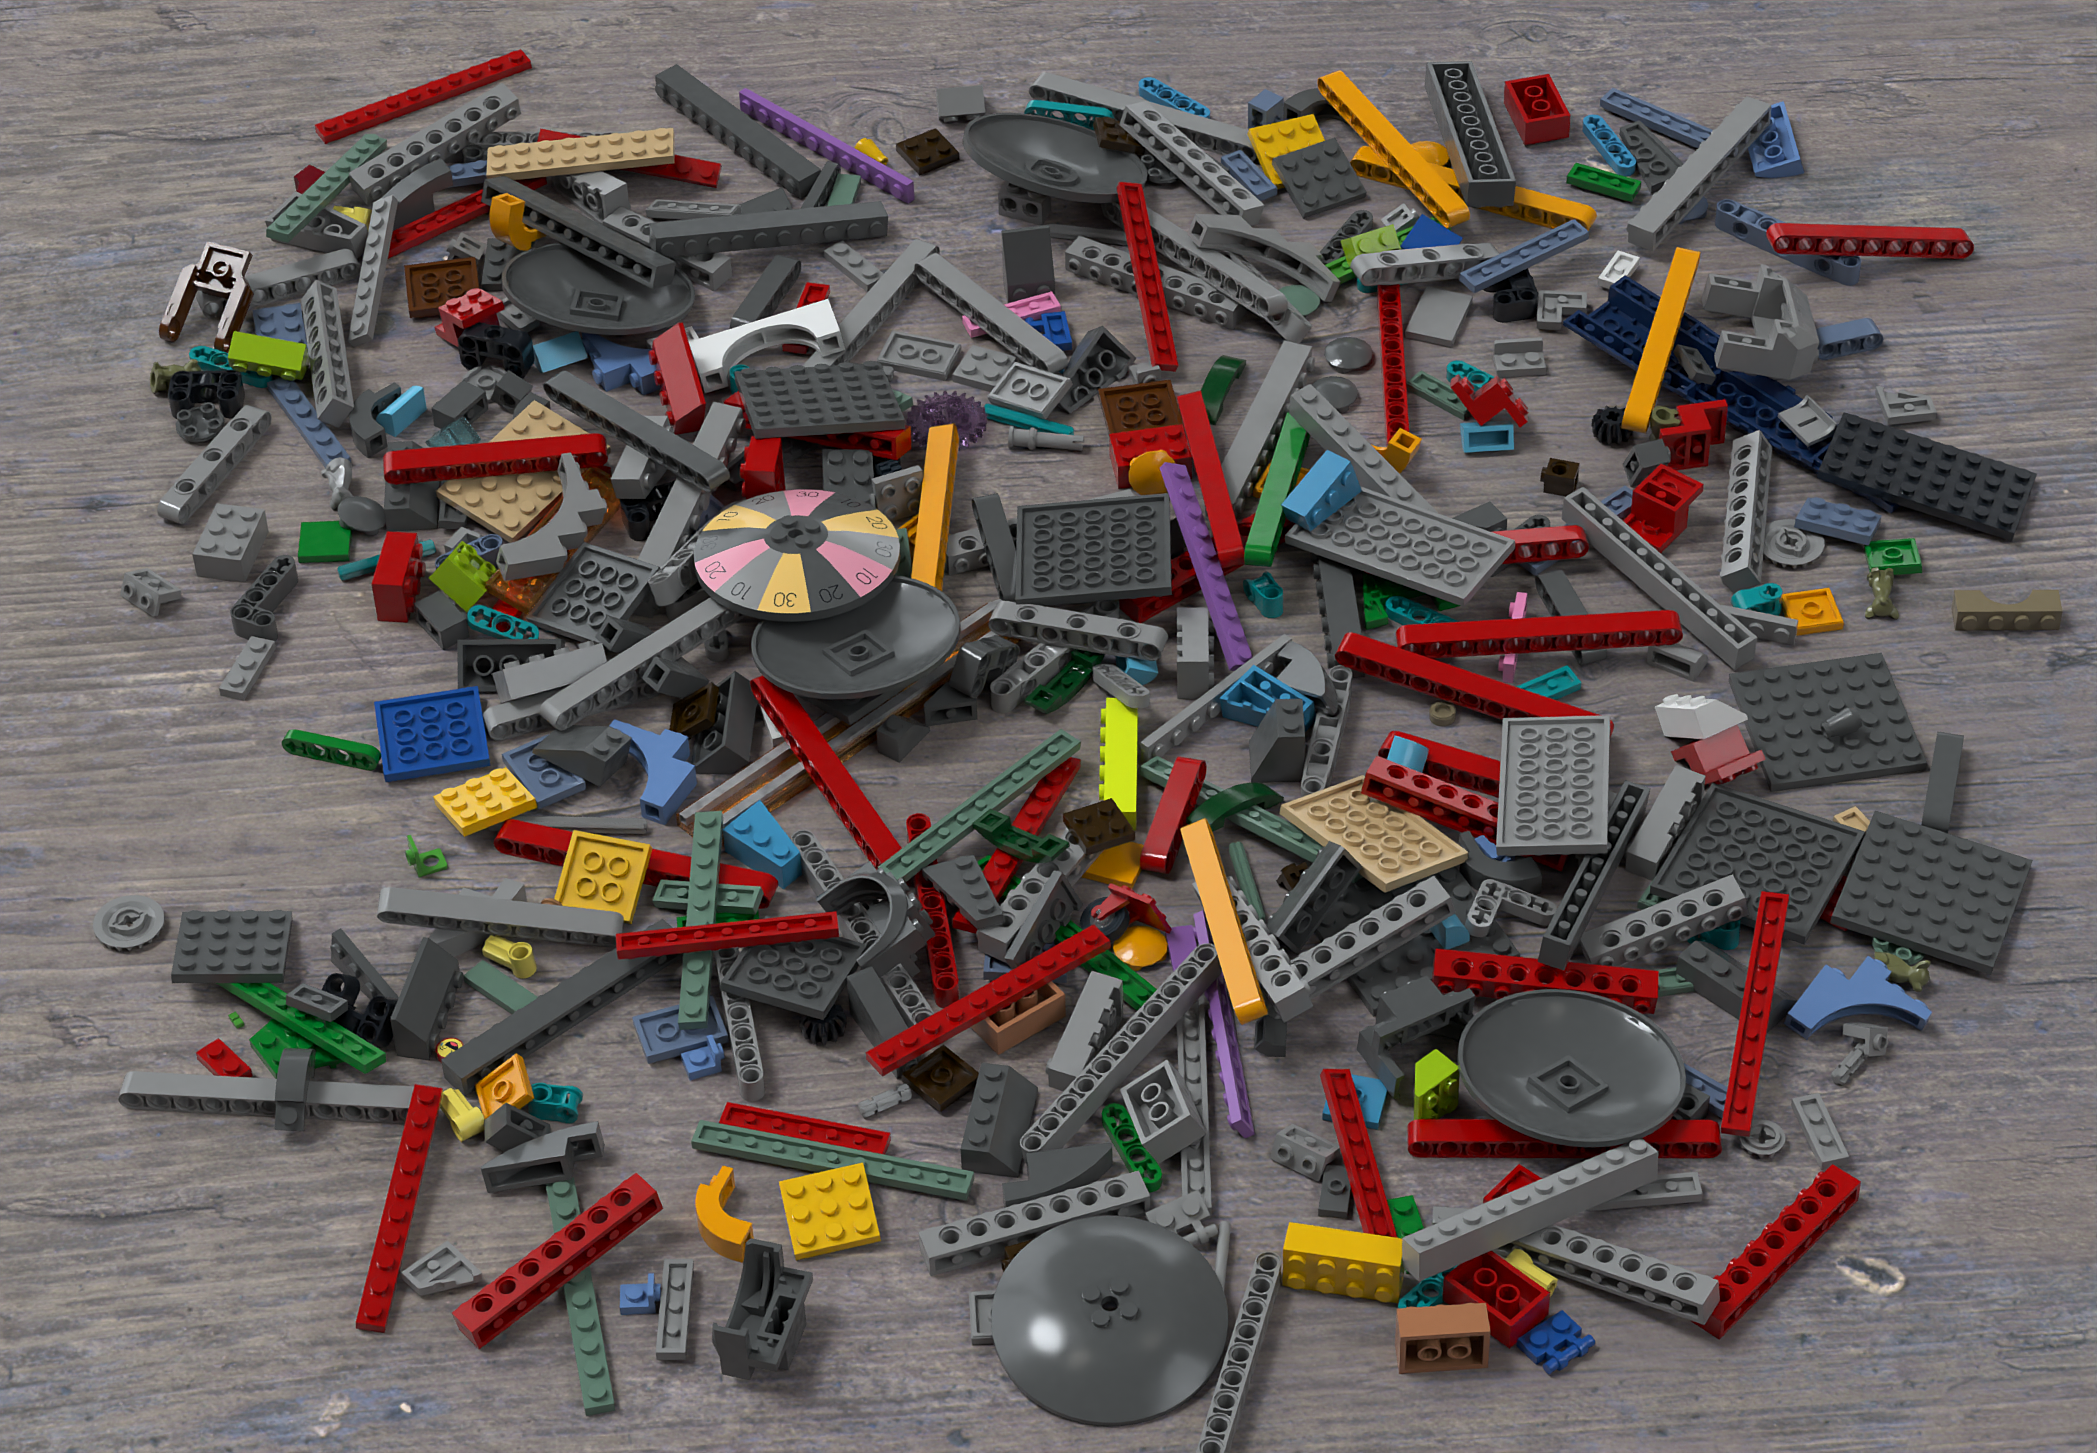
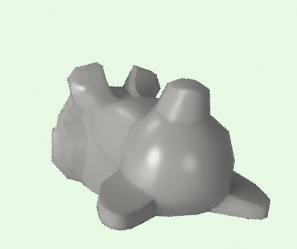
(339, 476)

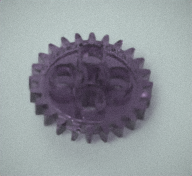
(964, 412)

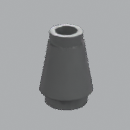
(1842, 723)

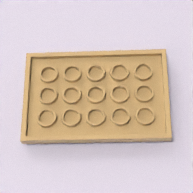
(514, 501)
(1384, 839)

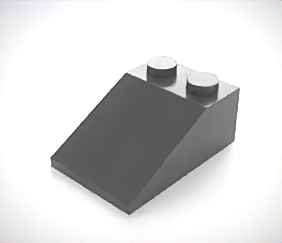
(1027, 262)
(586, 751)

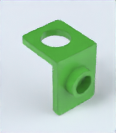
(417, 860)

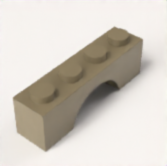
(1976, 612)

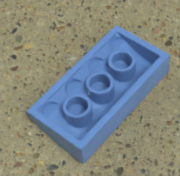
(1775, 149)

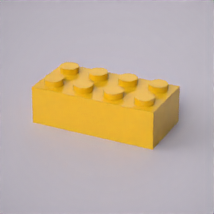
(1343, 1262)

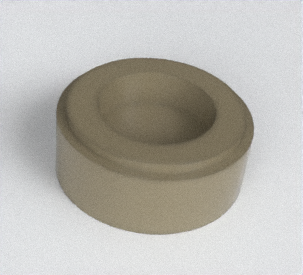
(1442, 713)

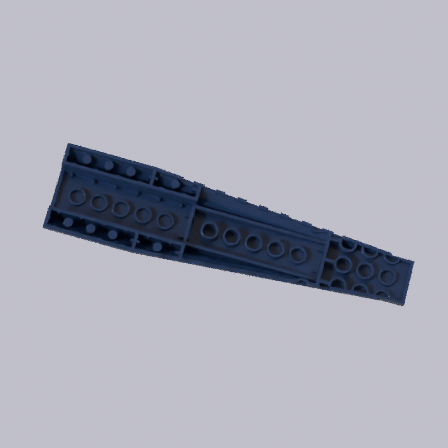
(1752, 401)

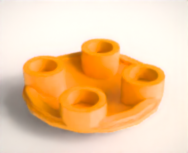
(1432, 152)
(1146, 474)
(1141, 947)

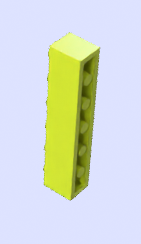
(1119, 757)

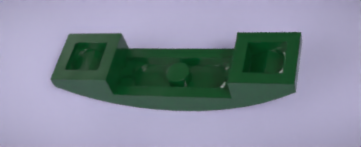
(1219, 383)
(1066, 682)
(1233, 801)
(1017, 842)

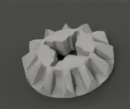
(1773, 1136)

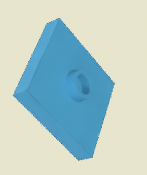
(1371, 1098)

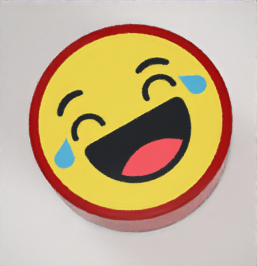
(447, 1046)

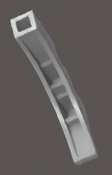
(1296, 259)
(547, 548)

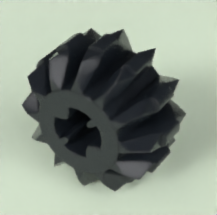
(1607, 426)
(824, 1030)

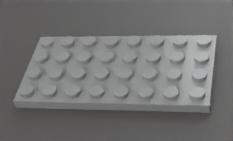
(1407, 546)
(1554, 786)

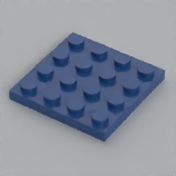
(431, 734)

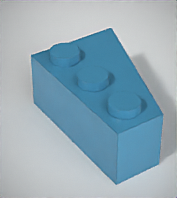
(1322, 491)
(1254, 695)
(763, 845)

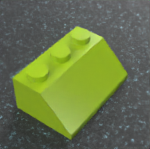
(268, 356)

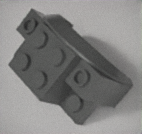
(896, 917)
(1406, 1015)
(765, 1314)

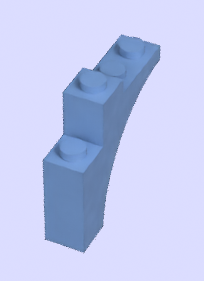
(619, 364)
(666, 766)
(1867, 992)

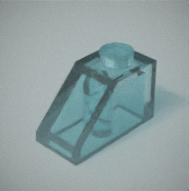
(455, 433)

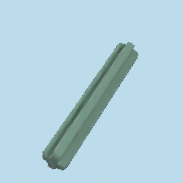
(1245, 877)

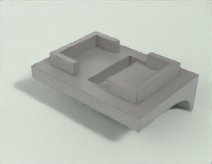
(1804, 413)

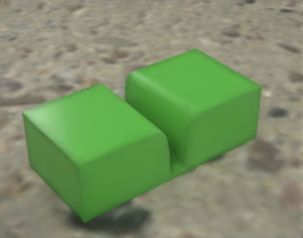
(234, 1018)

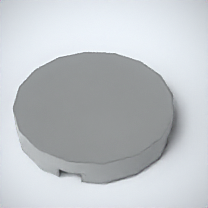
(485, 378)

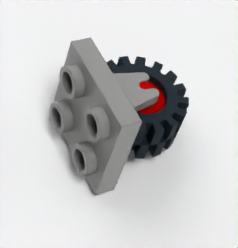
(897, 490)

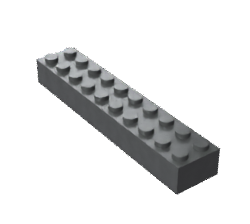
(1470, 134)

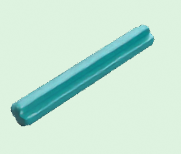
(1025, 421)
(369, 564)

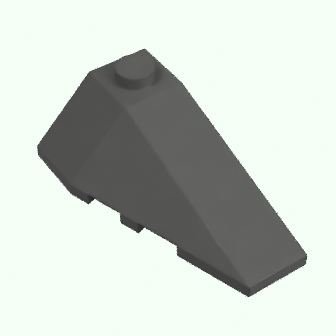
(1093, 366)

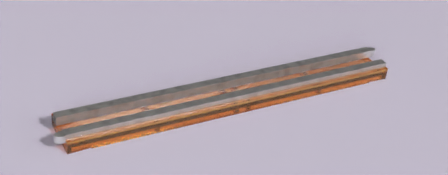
(780, 775)

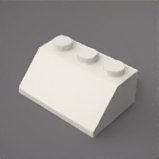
(1696, 716)

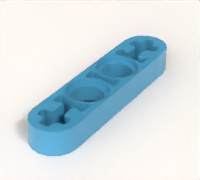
(1153, 90)
(1613, 143)

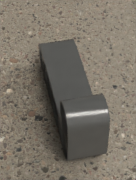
(253, 611)

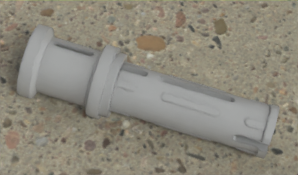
(1032, 438)

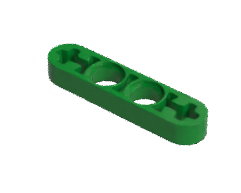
(359, 754)
(1129, 1148)

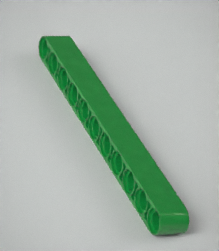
(1280, 482)

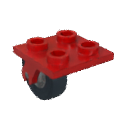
(1120, 909)

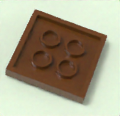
(435, 283)
(1139, 406)

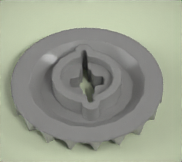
(1807, 544)
(139, 910)

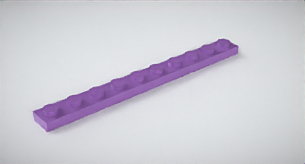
(827, 145)
(1206, 565)
(1226, 1039)

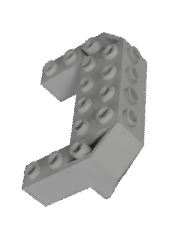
(1782, 324)

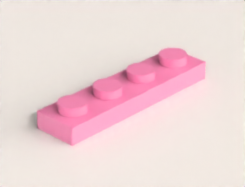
(1024, 308)
(1509, 661)

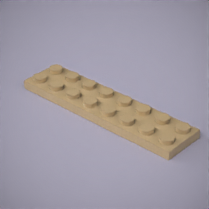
(582, 154)

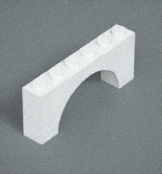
(807, 325)

